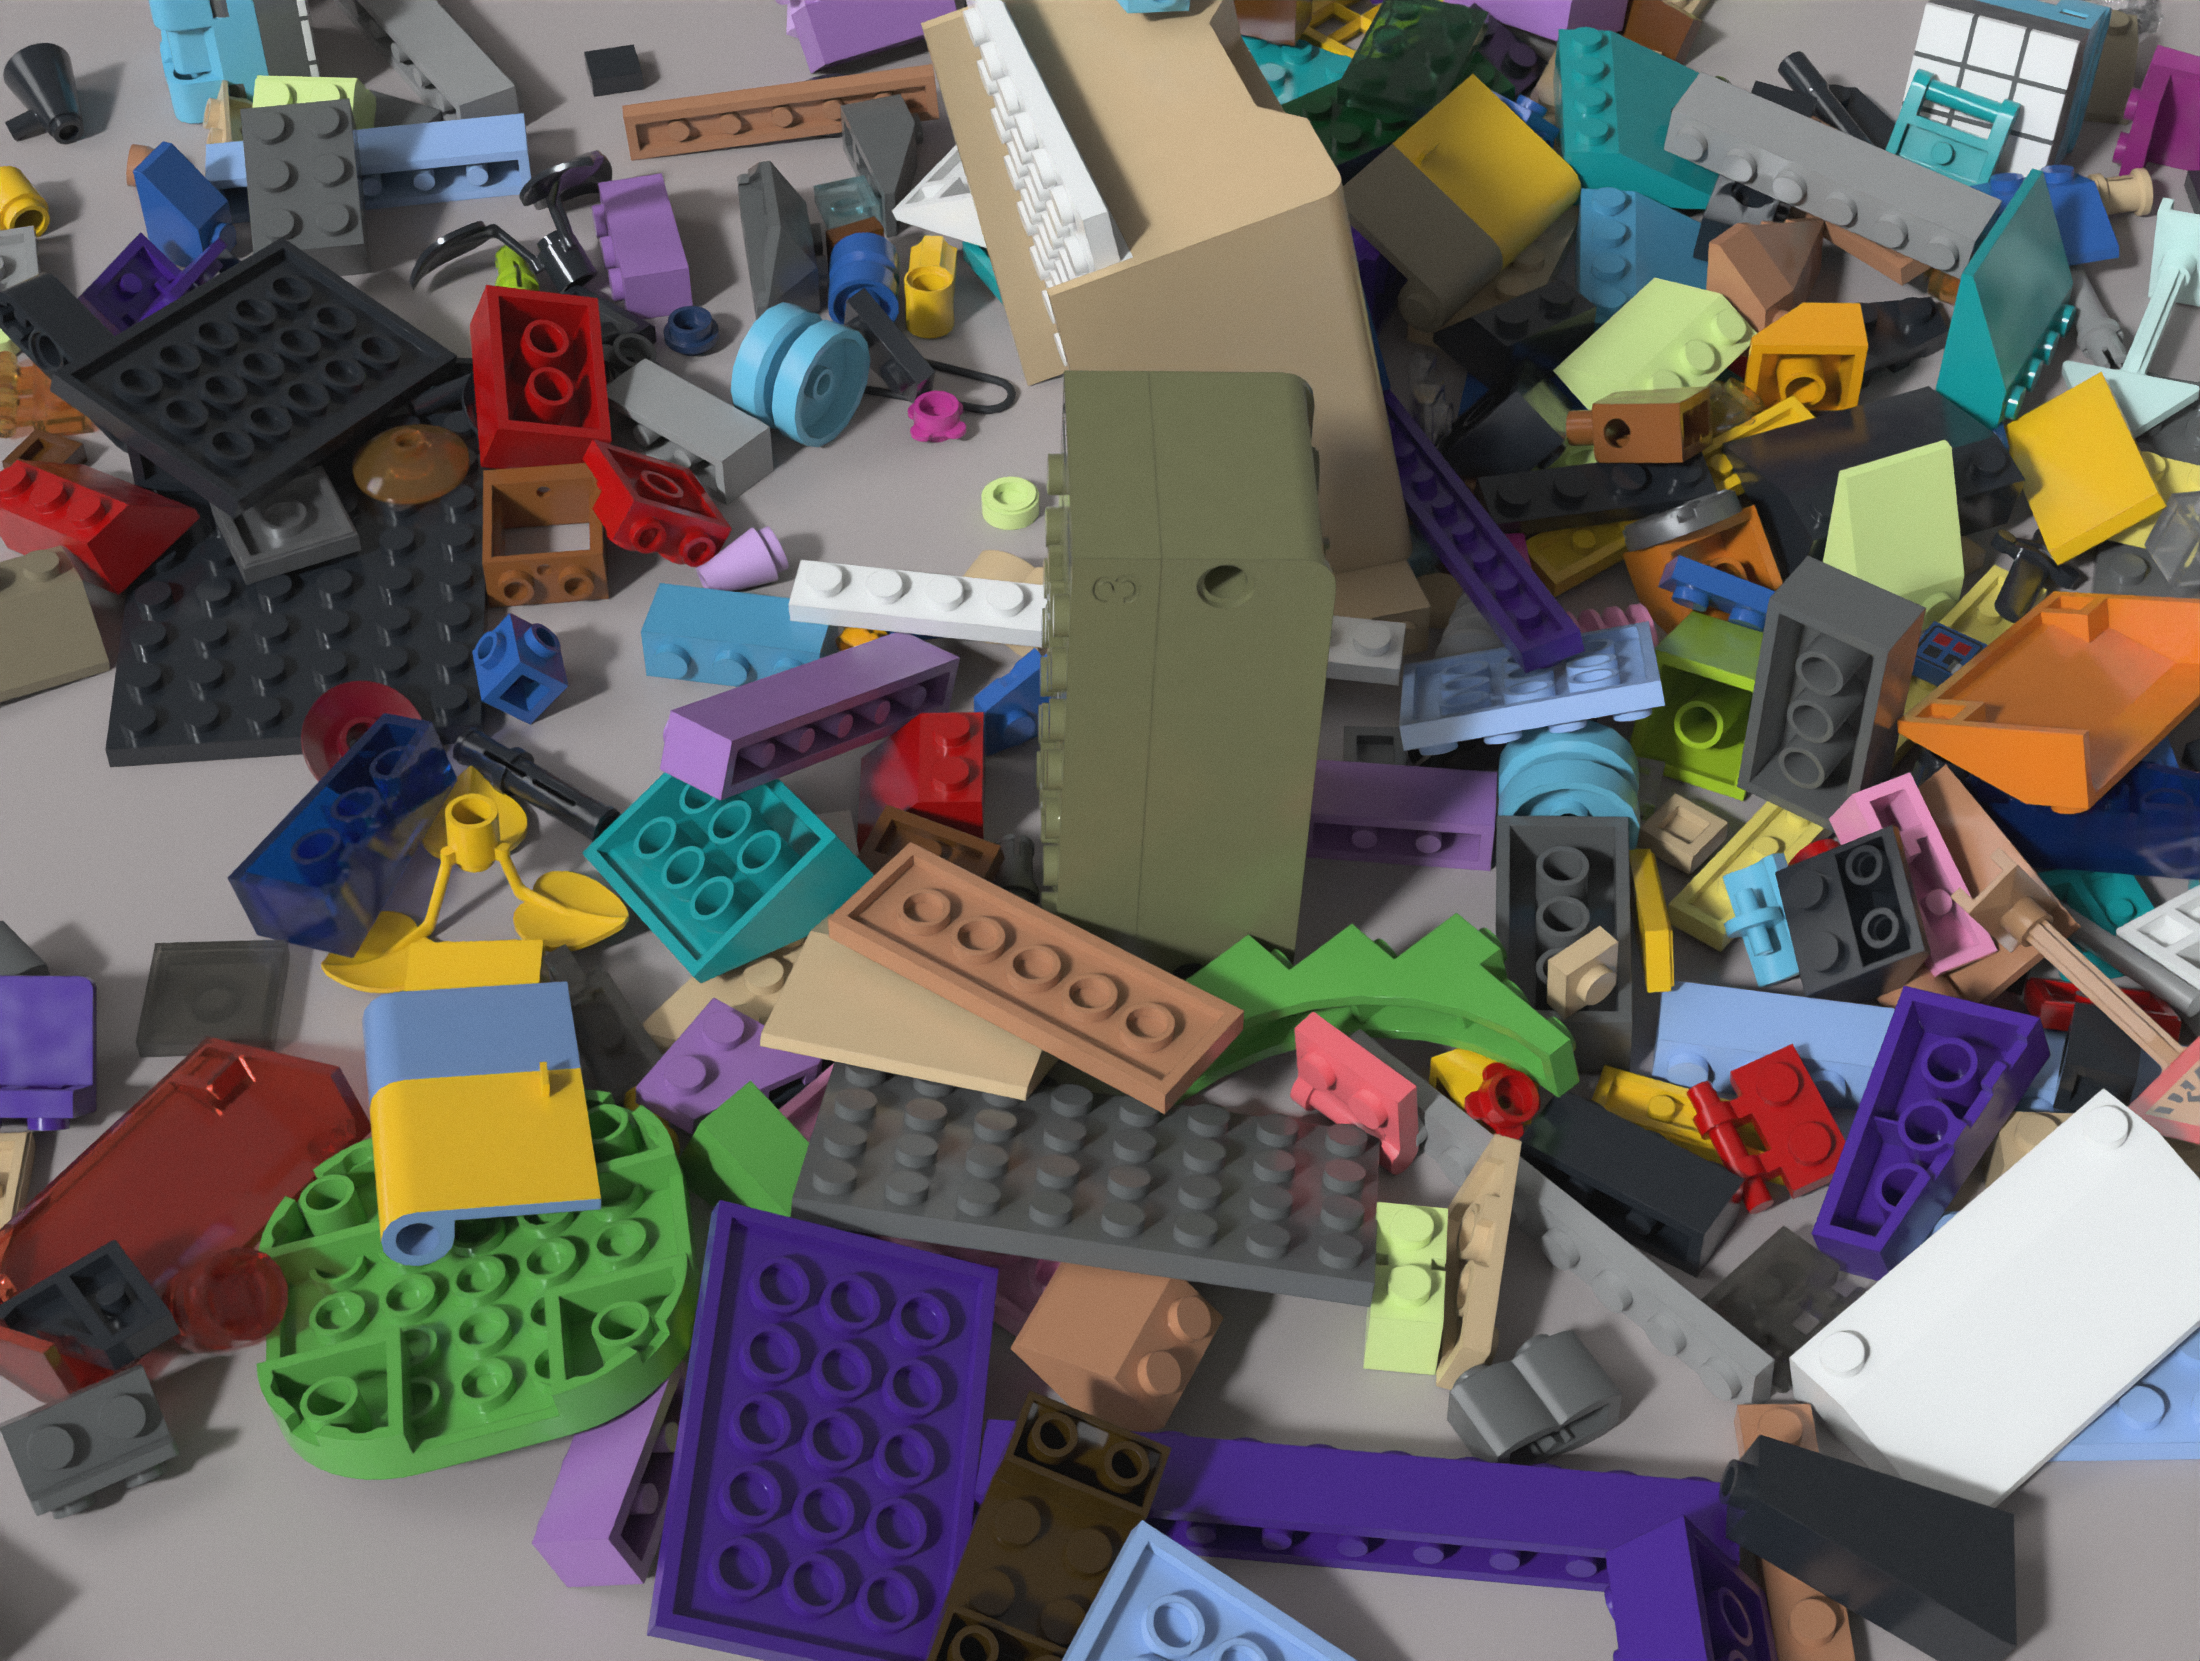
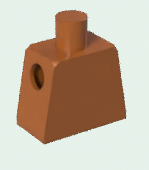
(1645, 425)

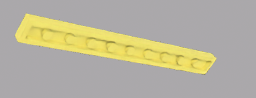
(1704, 901)

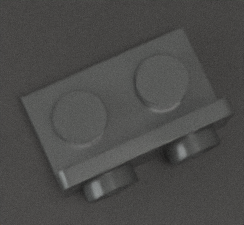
(89, 1443)

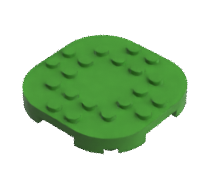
(500, 1341)

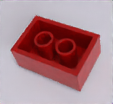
(538, 377)

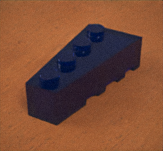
(2137, 828)
(348, 840)

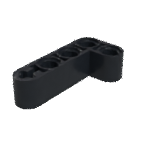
(51, 326)

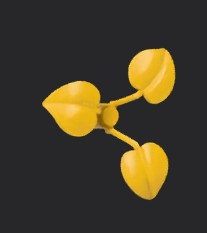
(474, 832)

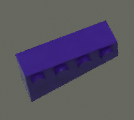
(1923, 1123)

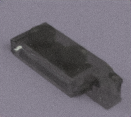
(605, 1026)

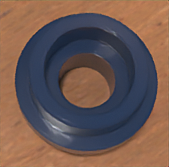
(691, 331)

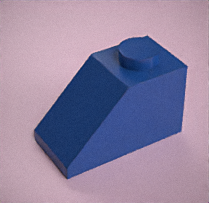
(181, 206)

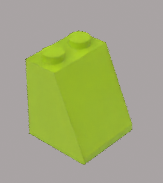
(1707, 694)

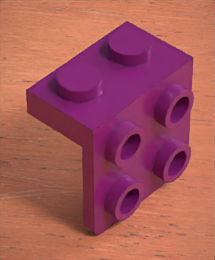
(2163, 123)

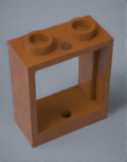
(514, 501)

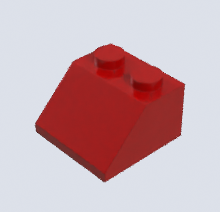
(929, 770)

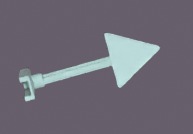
(2172, 279)

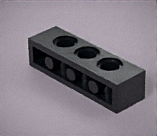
(1738, 203)

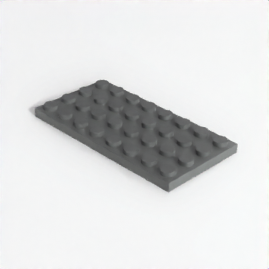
(1098, 1183)

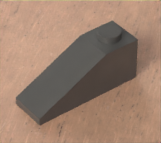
(882, 146)

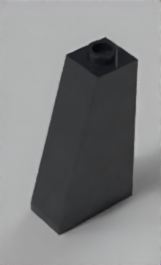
(1880, 1546)

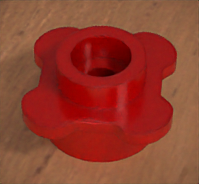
(1516, 1091)

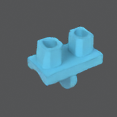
(1762, 920)

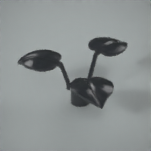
(560, 250)

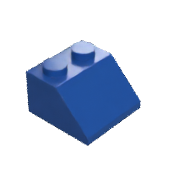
(2077, 209)

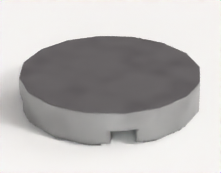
(1681, 520)

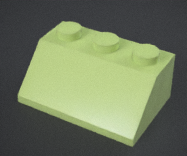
(1658, 341)

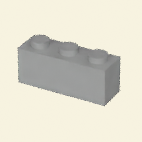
(684, 425)

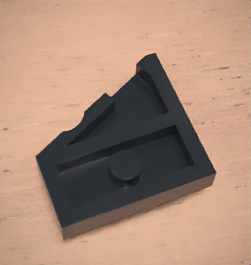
(94, 1310)

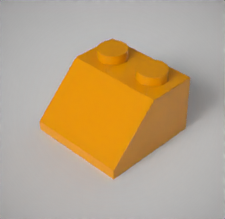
(1810, 354)

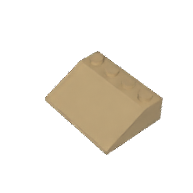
(875, 1019)

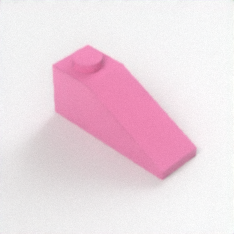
(1951, 932)

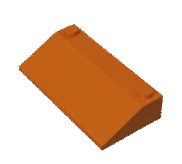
(2067, 697)

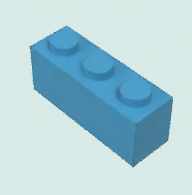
(727, 636)

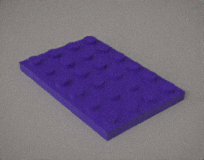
(822, 1443)

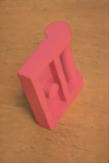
(1356, 1090)

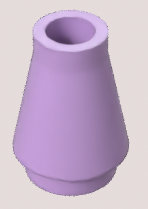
(745, 563)

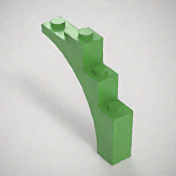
(1438, 991)

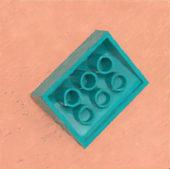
(1616, 115)
(2008, 310)
(726, 873)

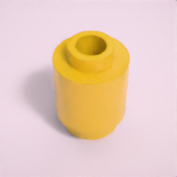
(21, 202)

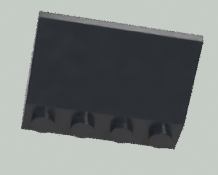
(1796, 467)

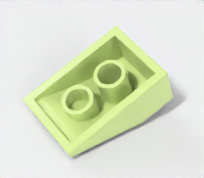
(1901, 527)

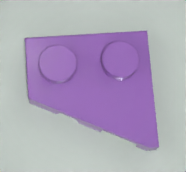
(713, 1063)

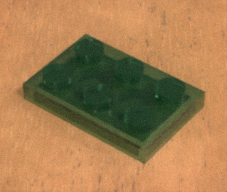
(1412, 57)

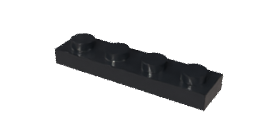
(1590, 493)

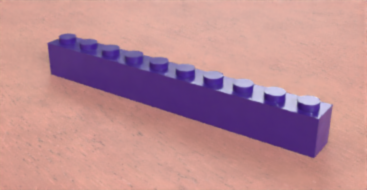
(1405, 1510)

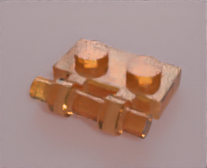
(42, 410)

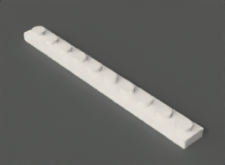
(1013, 614)

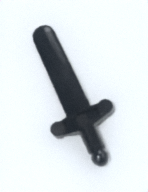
(2027, 574)

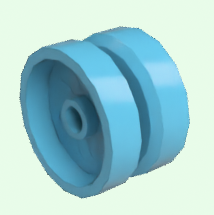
(800, 374)
(1571, 775)

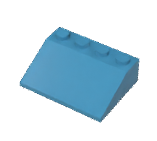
(1627, 243)

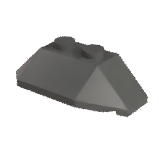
(779, 241)

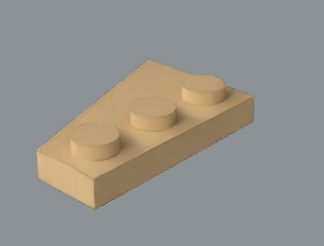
(1475, 1260)

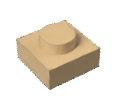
(1682, 833)
(1582, 972)

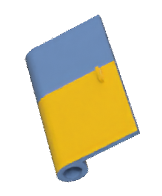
(474, 1111)

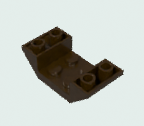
(1045, 1534)

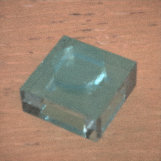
(845, 201)

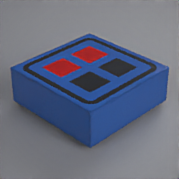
(1939, 648)

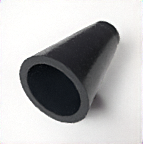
(47, 87)

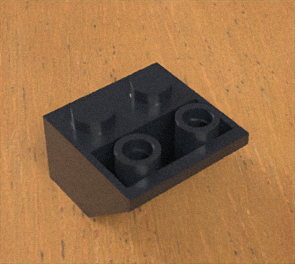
(1854, 919)

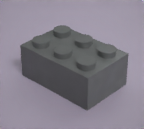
(307, 182)

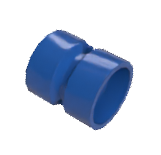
(866, 263)

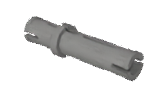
(2098, 335)

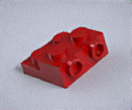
(655, 506)

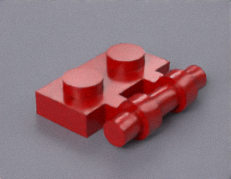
(1789, 1118)

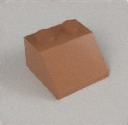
(1117, 1342)

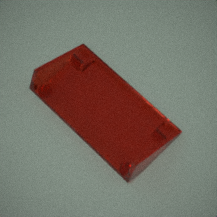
(177, 1183)

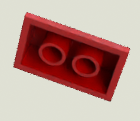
(99, 520)

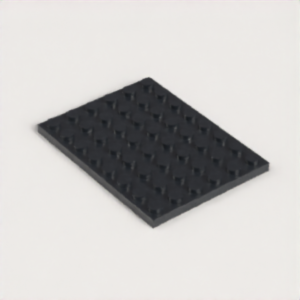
(237, 666)

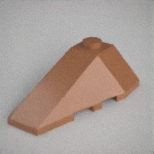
(1766, 267)

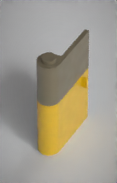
(1458, 200)

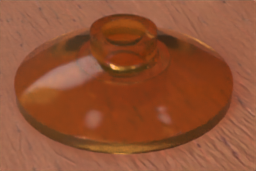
(411, 464)

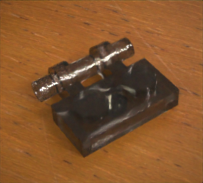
(1774, 1291)

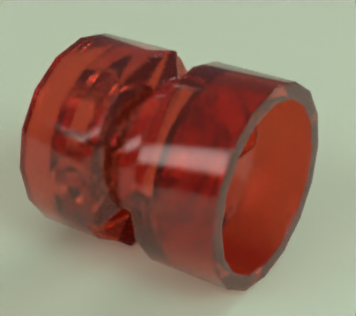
(226, 1300)

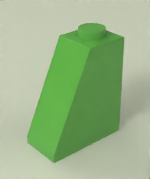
(746, 1154)

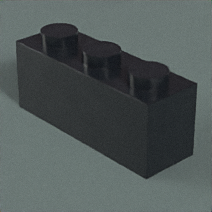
(1635, 1181)

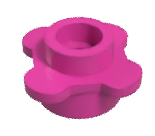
(936, 417)

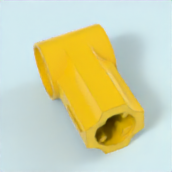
(930, 288)

